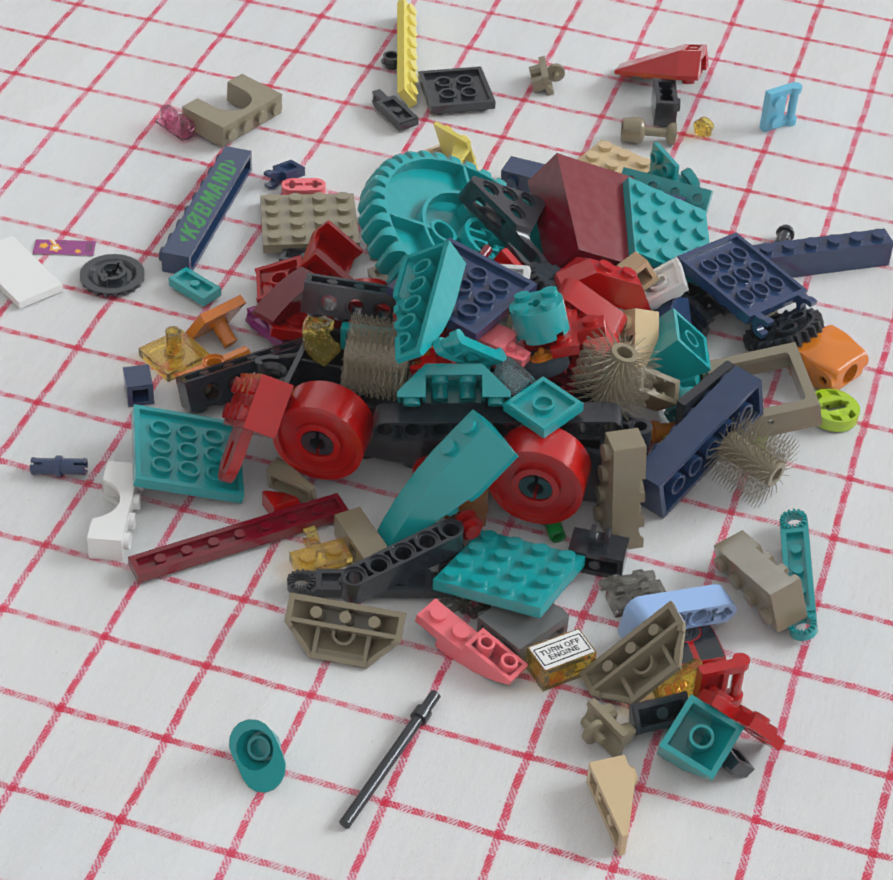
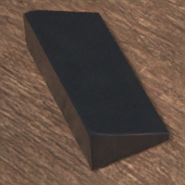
(656, 712)

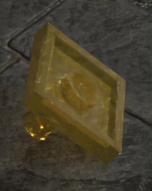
(172, 353)

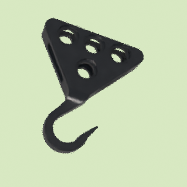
(500, 209)

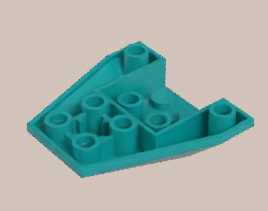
(453, 385)

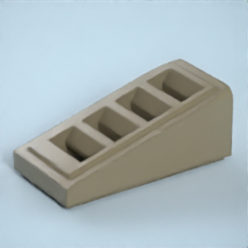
(287, 480)

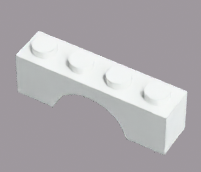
(111, 533)

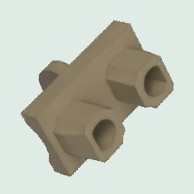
(542, 76)
(602, 727)

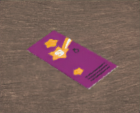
(64, 247)

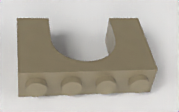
(221, 126)

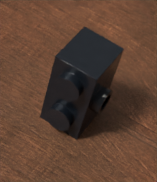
(664, 102)

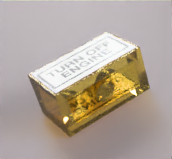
(559, 659)

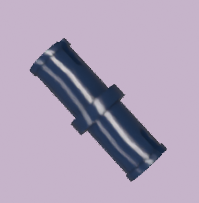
(59, 466)

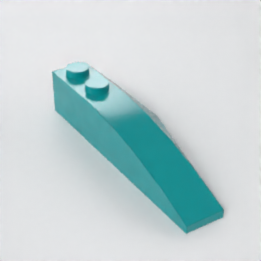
(425, 298)
(450, 475)

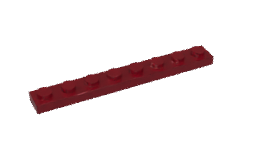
(235, 538)

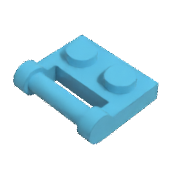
(774, 106)

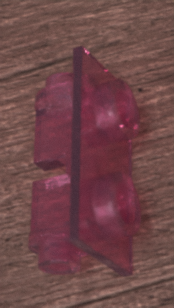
(176, 123)

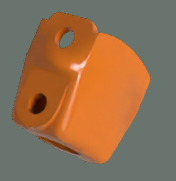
(832, 359)

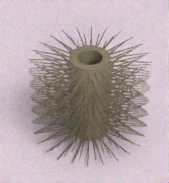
(373, 357)
(614, 373)
(752, 458)

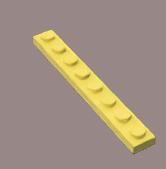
(406, 53)

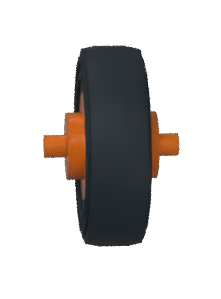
(542, 364)

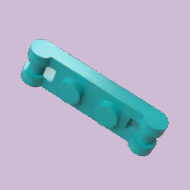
(467, 351)

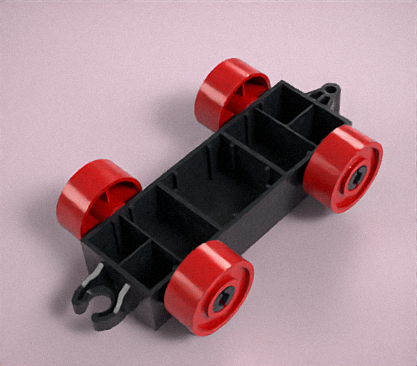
(330, 433)

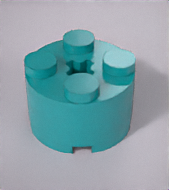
(539, 316)

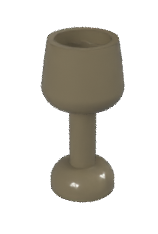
(634, 130)

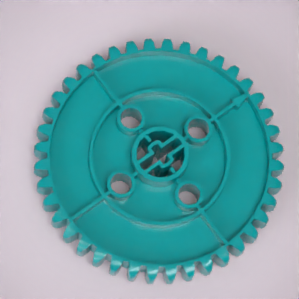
(416, 205)

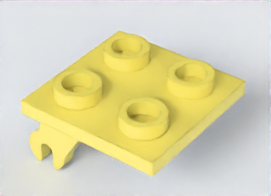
(454, 144)

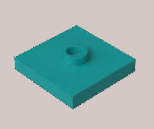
(543, 407)

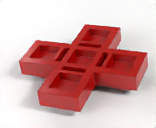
(579, 329)
(754, 722)

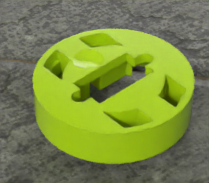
(840, 419)

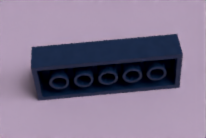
(680, 458)

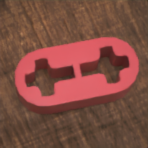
(303, 186)

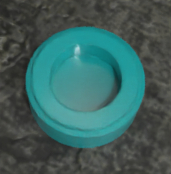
(690, 177)

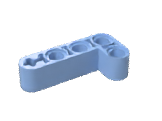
(696, 605)

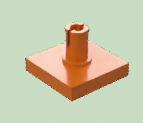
(217, 320)

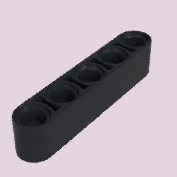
(401, 560)

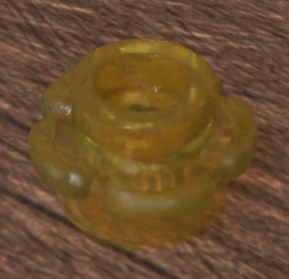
(703, 127)

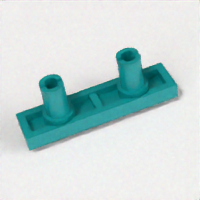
(694, 195)

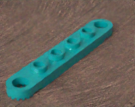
(797, 557)

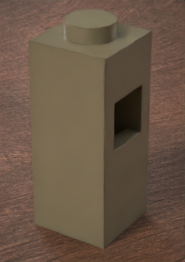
(357, 533)

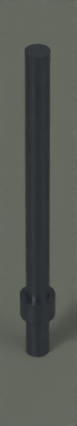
(419, 718)

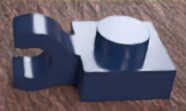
(283, 171)

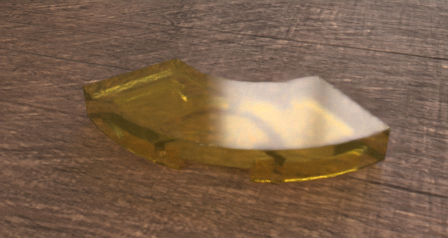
(318, 340)

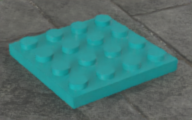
(661, 224)
(181, 454)
(509, 573)

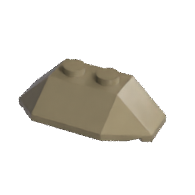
(343, 630)
(639, 659)

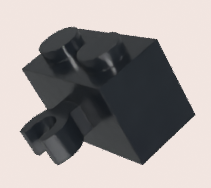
(603, 552)

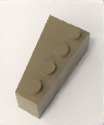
(622, 485)
(761, 580)

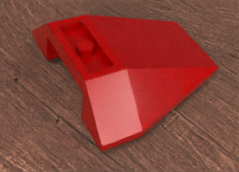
(677, 63)

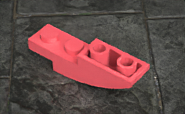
(470, 648)

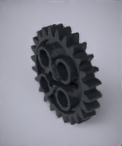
(787, 328)

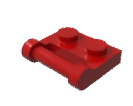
(716, 676)

